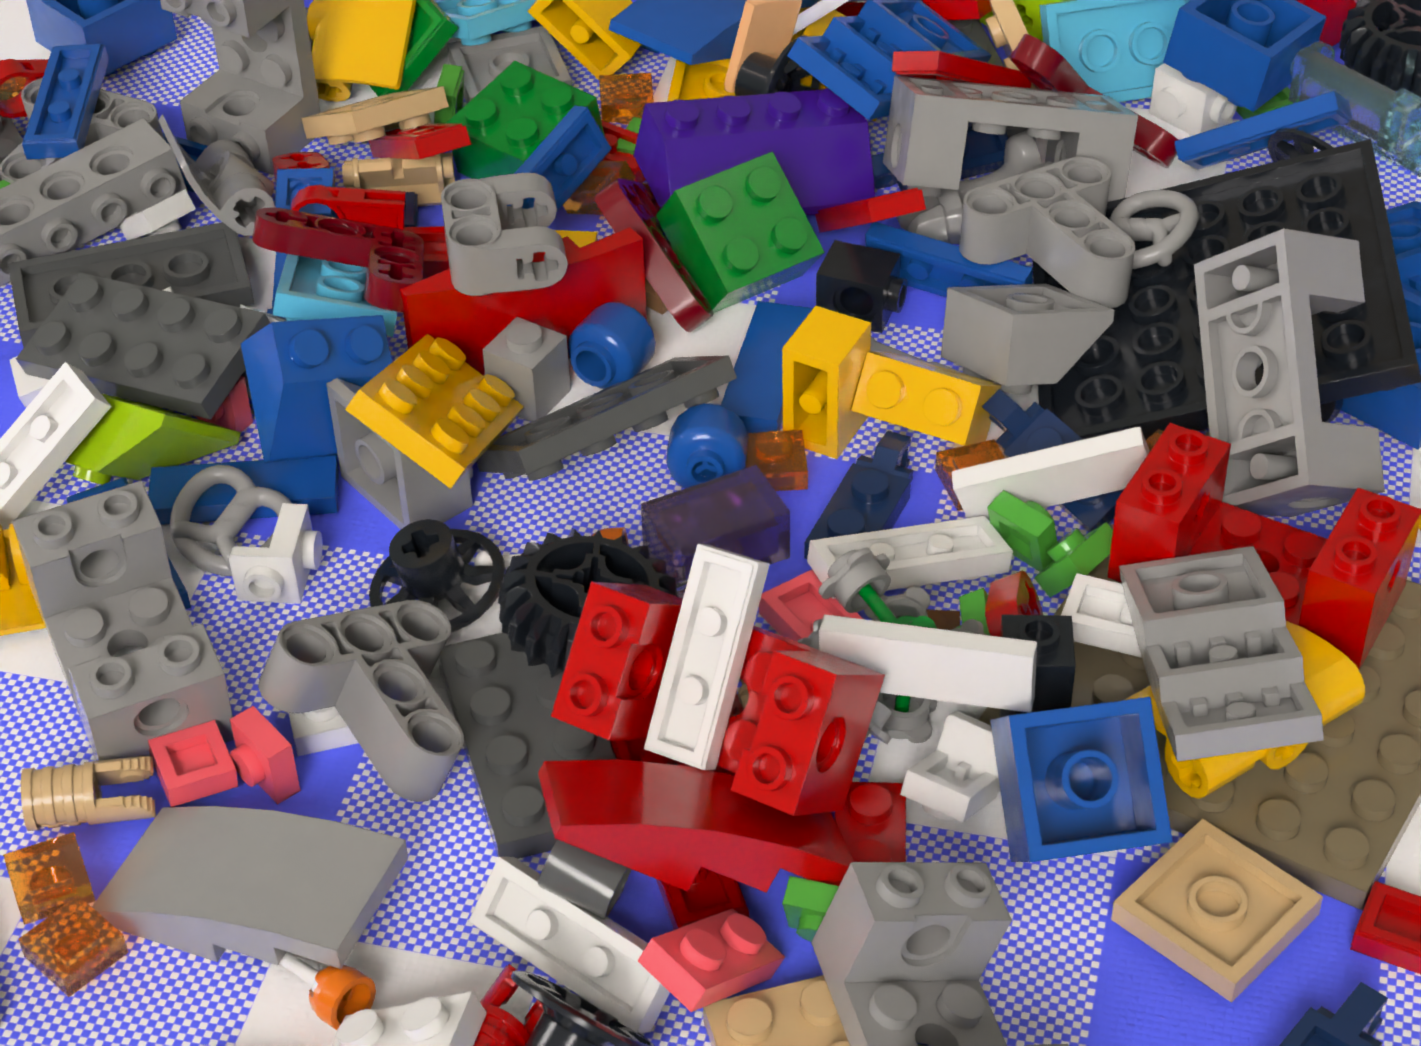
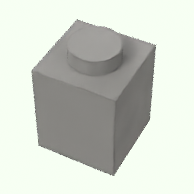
(532, 364)

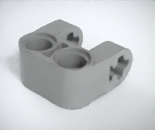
(489, 236)

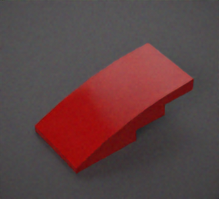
(594, 276)
(683, 819)

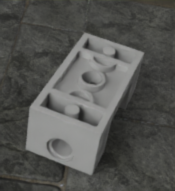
(261, 79)
(933, 116)
(1259, 311)
(109, 586)
(910, 951)

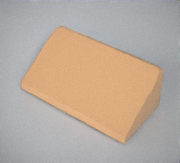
(763, 28)

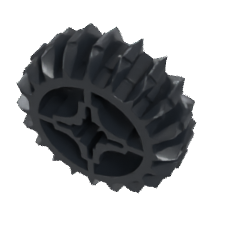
(1384, 42)
(550, 584)

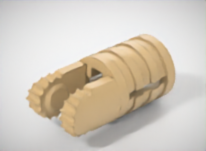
(74, 793)

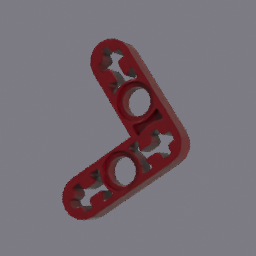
(1051, 71)
(634, 206)
(388, 253)

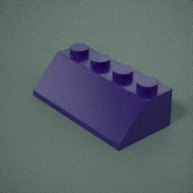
(811, 132)

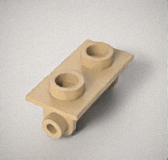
(423, 176)

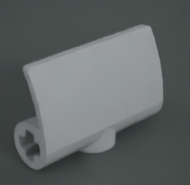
(225, 181)

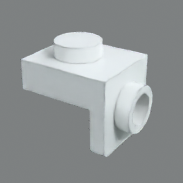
(1187, 103)
(283, 569)
(959, 774)

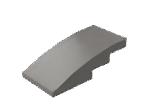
(1219, 654)
(252, 883)

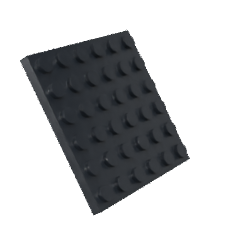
(1150, 358)

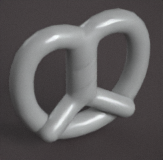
(1166, 233)
(227, 524)

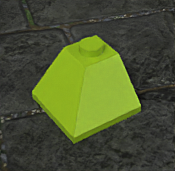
(141, 437)

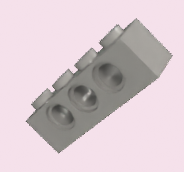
(85, 194)

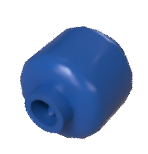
(611, 345)
(706, 443)

